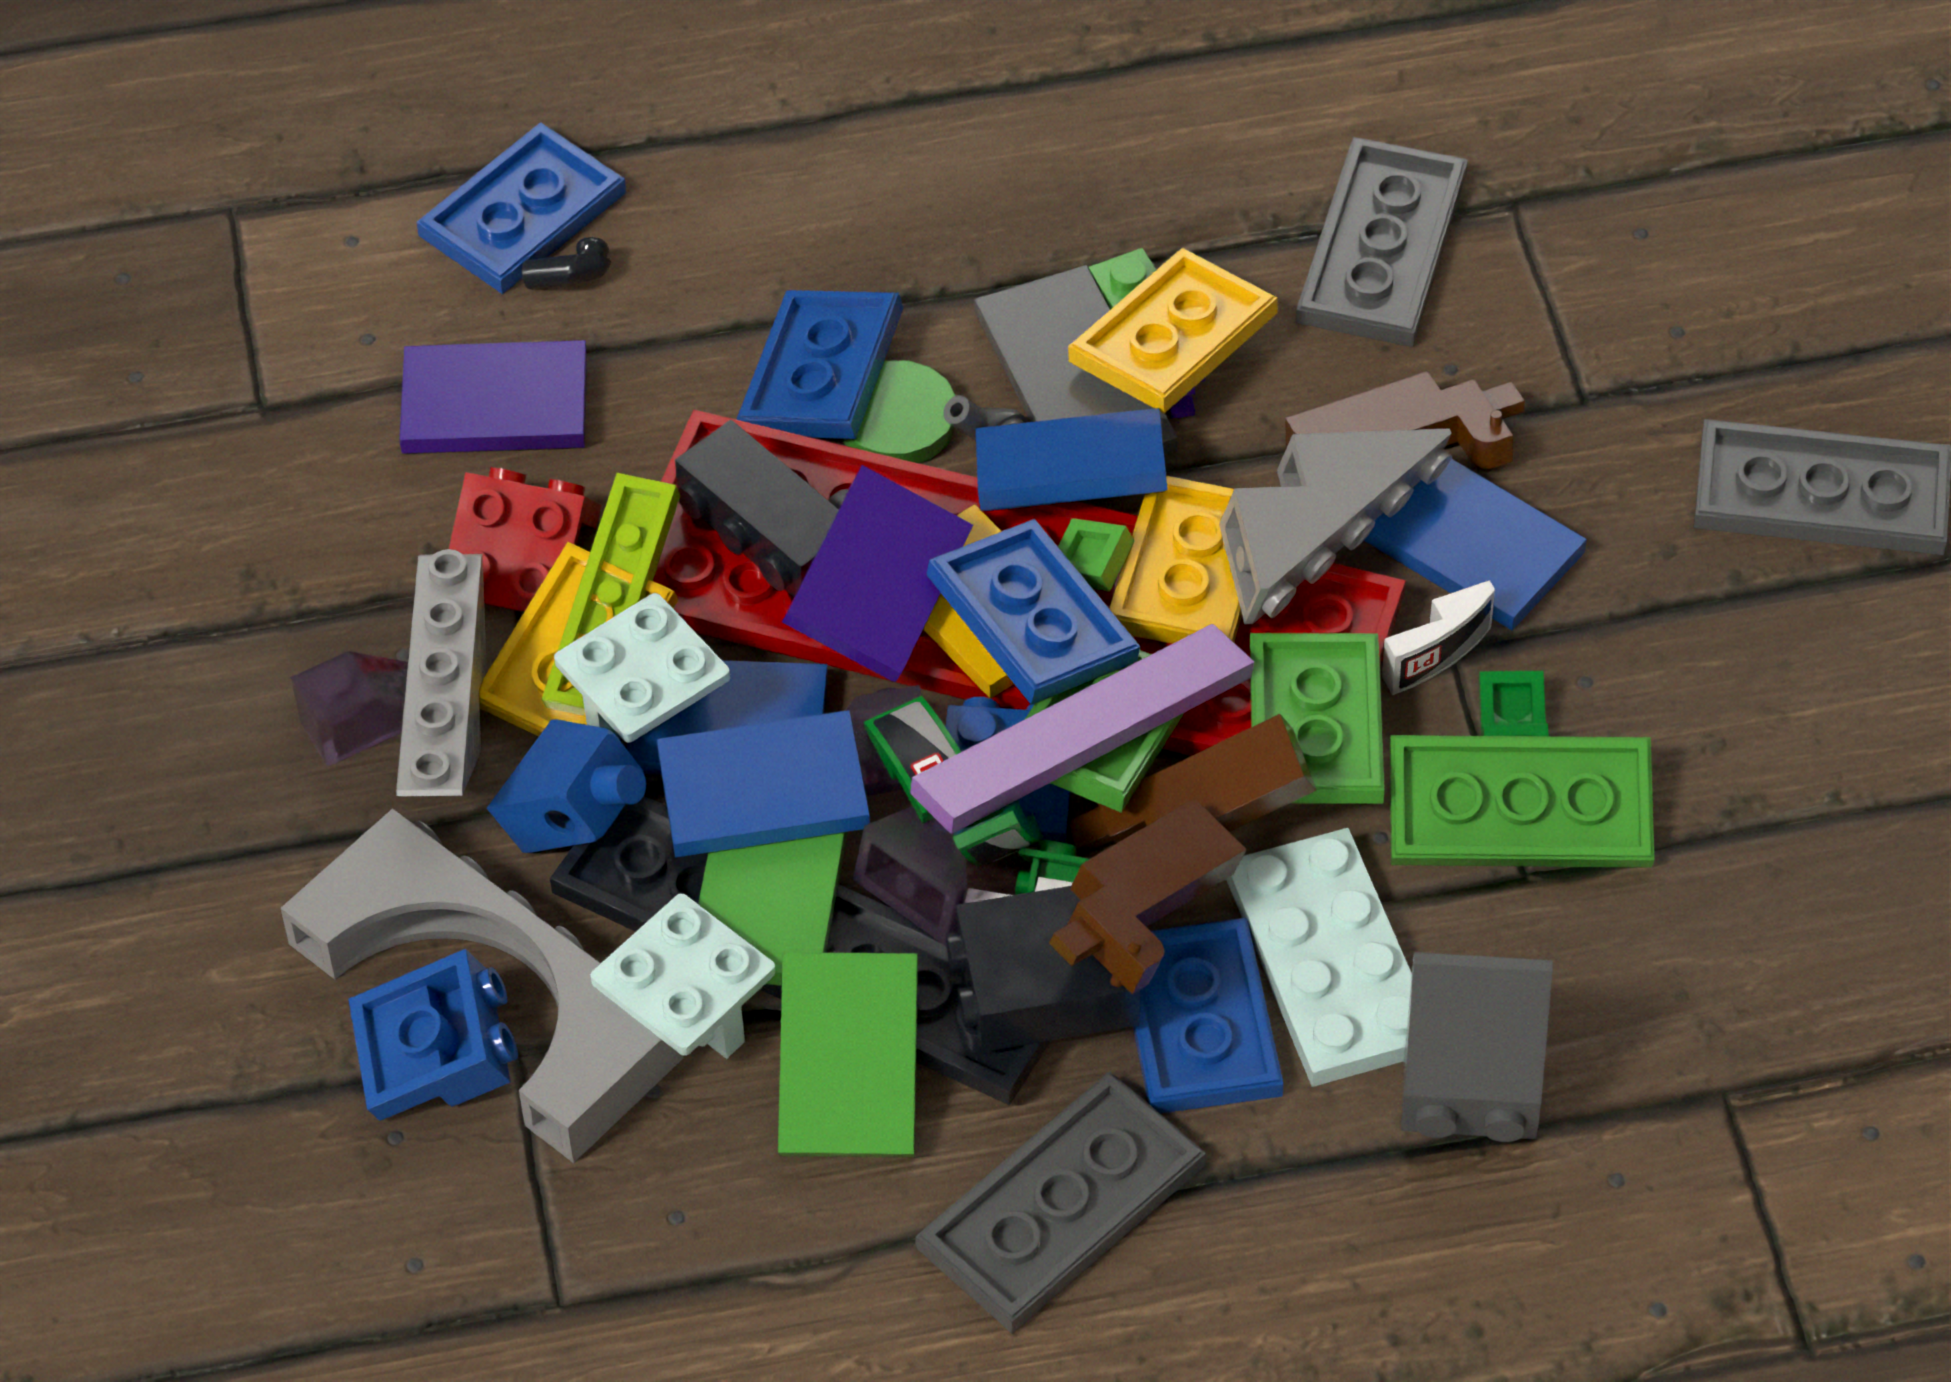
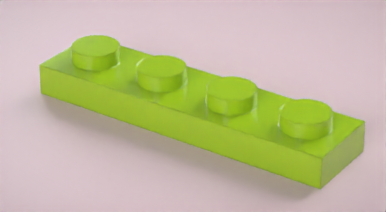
(630, 539)

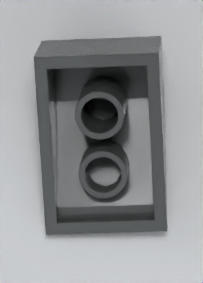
(1475, 1046)

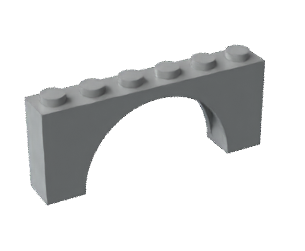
(409, 888)

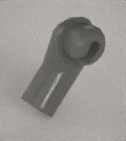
(967, 416)

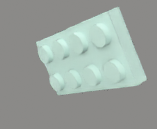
(1327, 954)

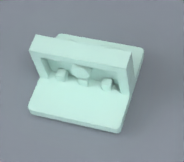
(640, 668)
(685, 978)

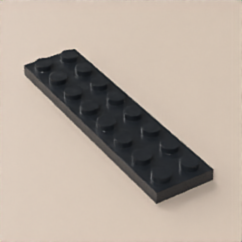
(635, 874)

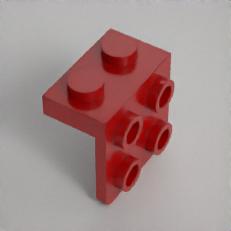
(518, 530)

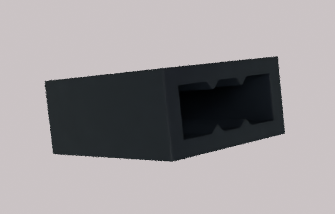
(1020, 984)

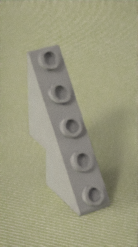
(1325, 502)
(443, 676)

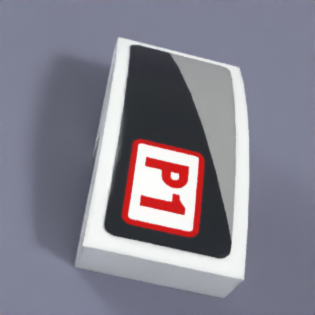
(1454, 629)

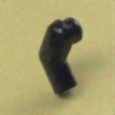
(566, 270)

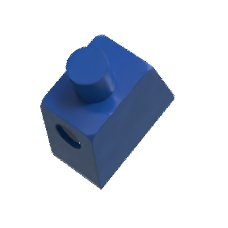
(567, 788)

